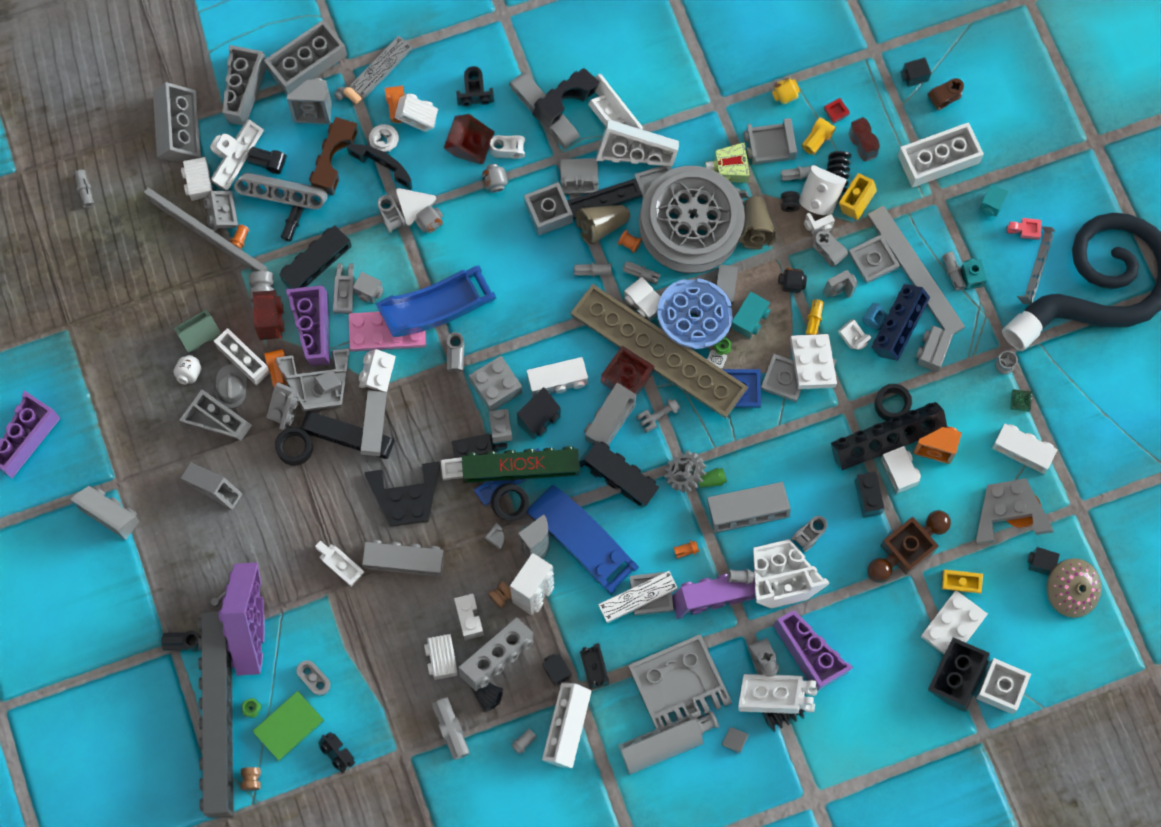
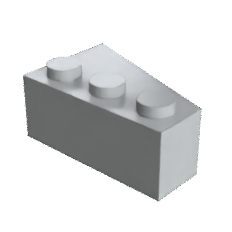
(611, 415)
(215, 417)

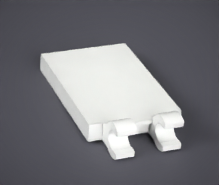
(776, 694)

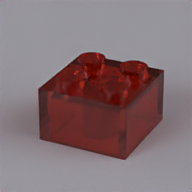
(268, 315)
(627, 370)

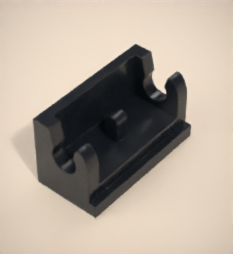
(594, 666)

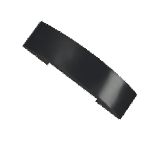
(362, 152)

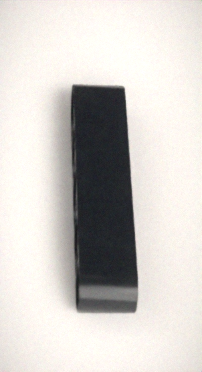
(341, 433)

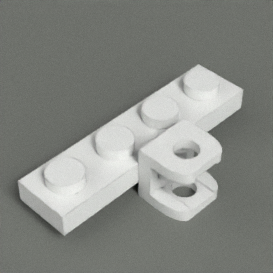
(233, 153)

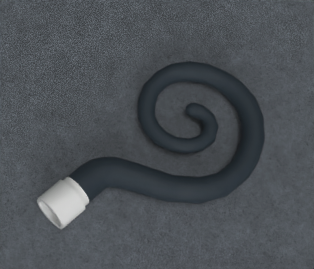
(1027, 325)

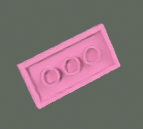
(370, 332)

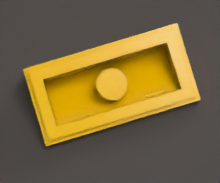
(962, 581)

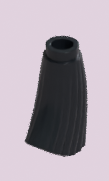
(489, 696)

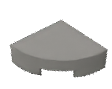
(496, 536)

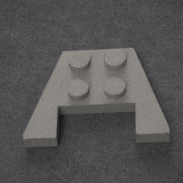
(309, 393)
(1009, 502)

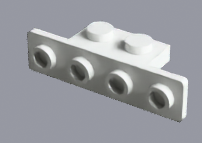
(610, 106)

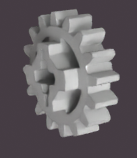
(685, 471)

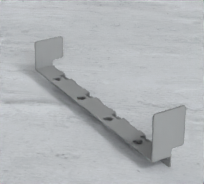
(1036, 270)

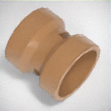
(497, 595)
(250, 778)

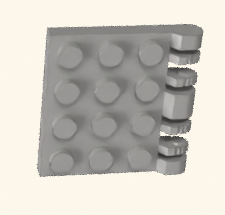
(678, 680)

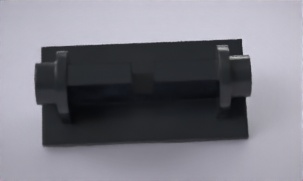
(330, 745)

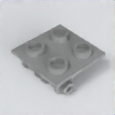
(579, 176)

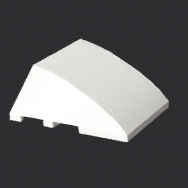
(784, 575)

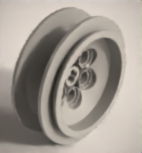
(691, 251)

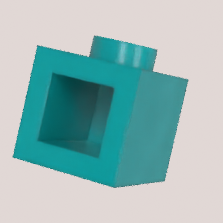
(993, 200)
(973, 274)

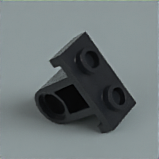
(474, 89)

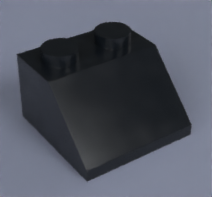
(538, 414)

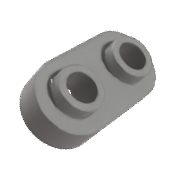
(313, 678)

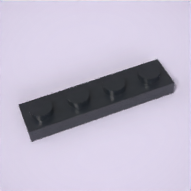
(608, 196)

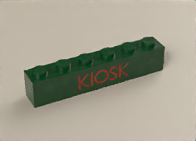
(520, 465)

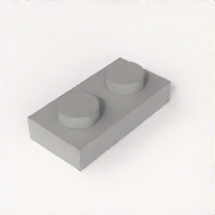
(500, 425)

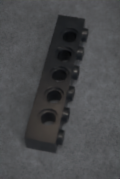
(888, 435)

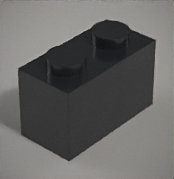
(869, 494)

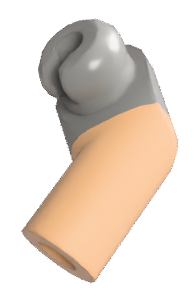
(348, 93)

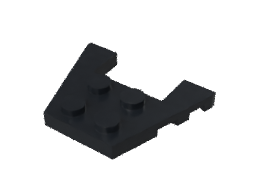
(405, 503)

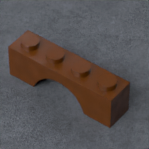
(340, 136)

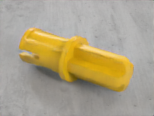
(814, 317)

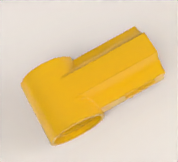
(820, 133)

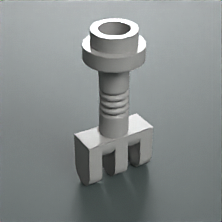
(651, 418)

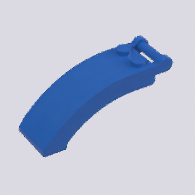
(434, 304)
(582, 537)

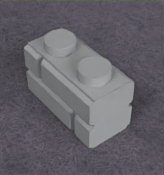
(935, 348)

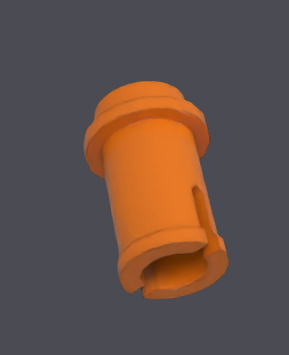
(239, 237)
(686, 549)

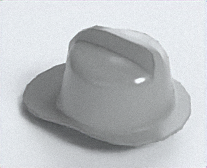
(231, 386)

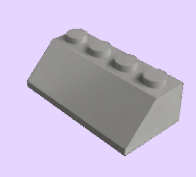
(176, 123)

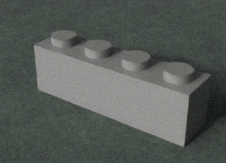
(403, 559)

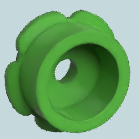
(727, 346)
(247, 704)

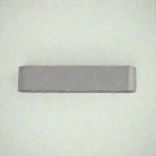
(529, 93)
(289, 188)

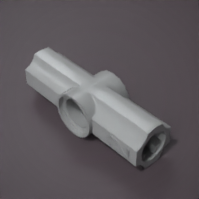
(450, 728)

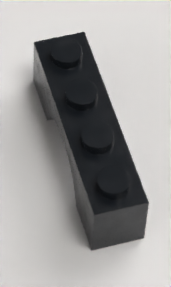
(579, 86)

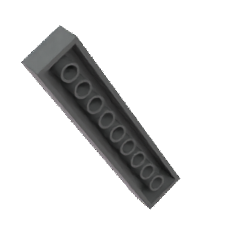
(216, 719)

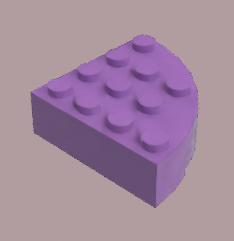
(244, 618)

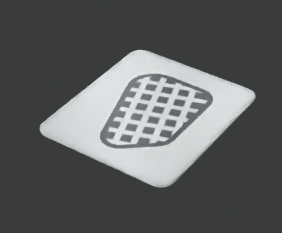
(717, 359)

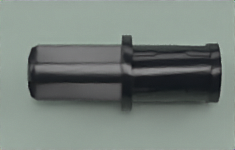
(292, 223)

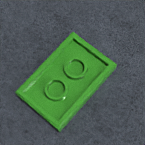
(288, 726)

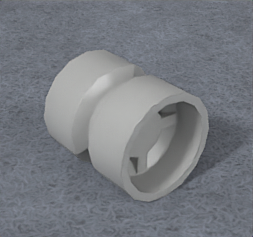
(260, 282)

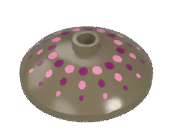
(1064, 588)

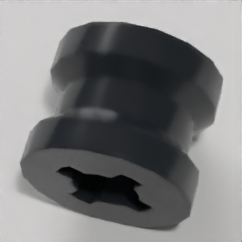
(790, 201)

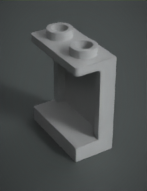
(770, 143)

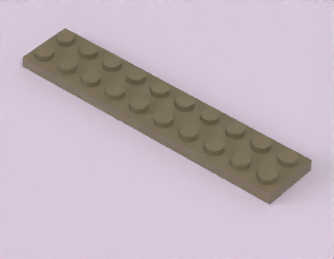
(670, 360)

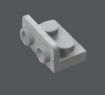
(220, 210)
(841, 281)
(282, 404)

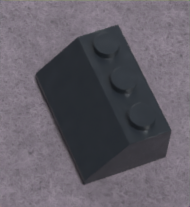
(959, 674)

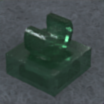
(1021, 400)

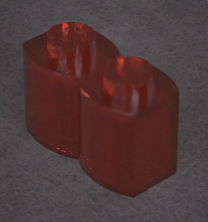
(866, 142)

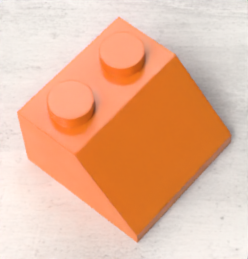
(939, 445)

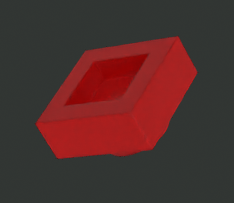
(836, 110)

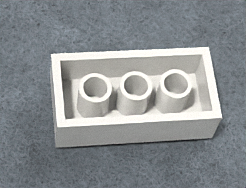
(940, 155)
(532, 584)

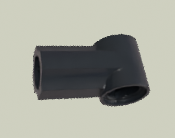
(272, 161)
(179, 641)

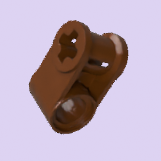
(944, 94)

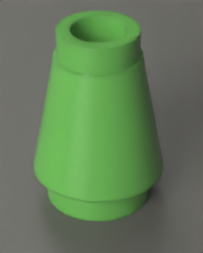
(713, 478)

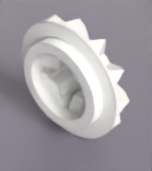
(387, 131)

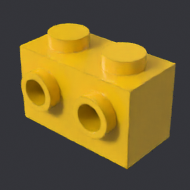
(857, 196)

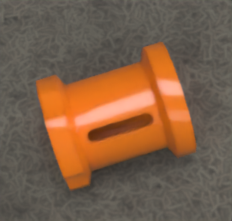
(629, 241)

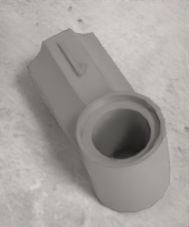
(455, 354)

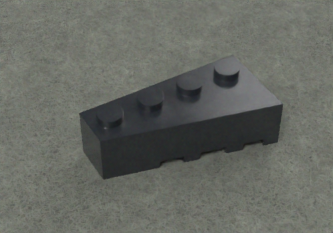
(619, 473)

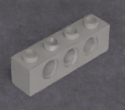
(516, 632)

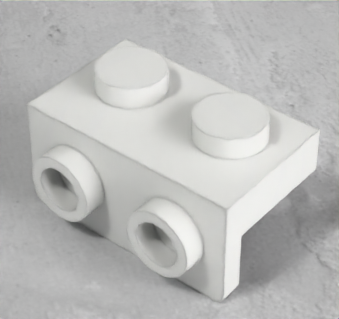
(376, 370)

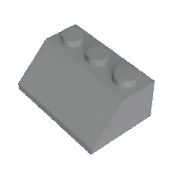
(311, 102)
(106, 511)

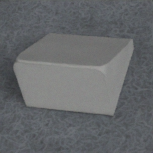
(328, 382)
(735, 740)

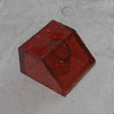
(469, 139)

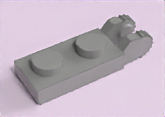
(343, 291)

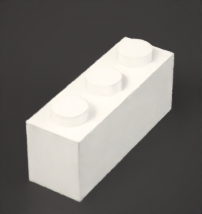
(242, 357)
(558, 376)
(1025, 448)

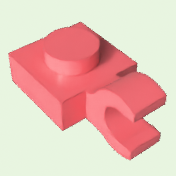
(1027, 228)

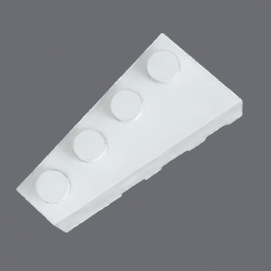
(635, 145)

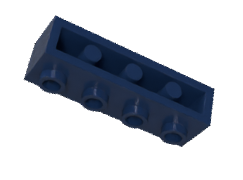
(900, 322)

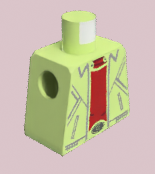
(731, 163)

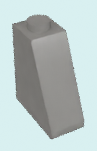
(211, 485)

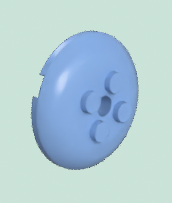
(696, 298)

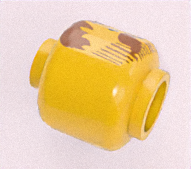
(785, 90)

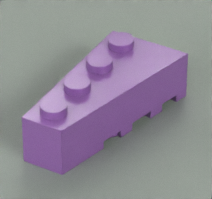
(312, 321)
(25, 432)
(711, 594)
(810, 651)

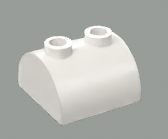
(821, 191)

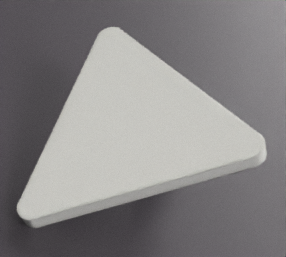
(413, 203)

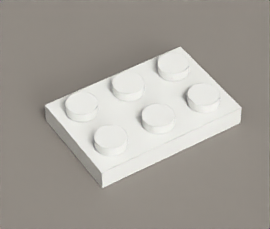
(813, 361)
(956, 619)

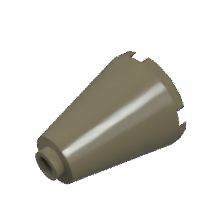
(600, 221)
(757, 225)

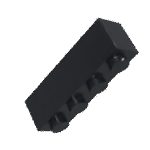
(315, 259)

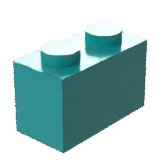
(750, 315)

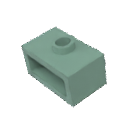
(197, 331)

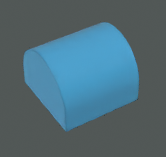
(874, 316)

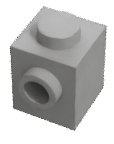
(368, 288)

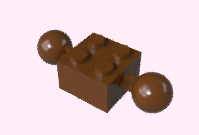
(909, 546)

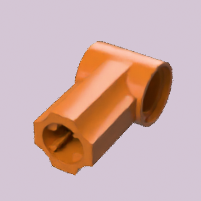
(392, 97)
(275, 372)

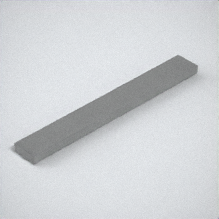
(204, 231)
(915, 270)

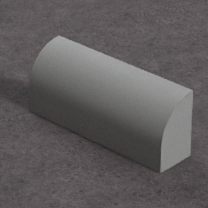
(748, 507)
(535, 539)
(660, 744)

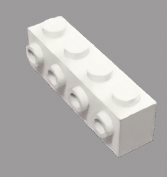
(566, 725)

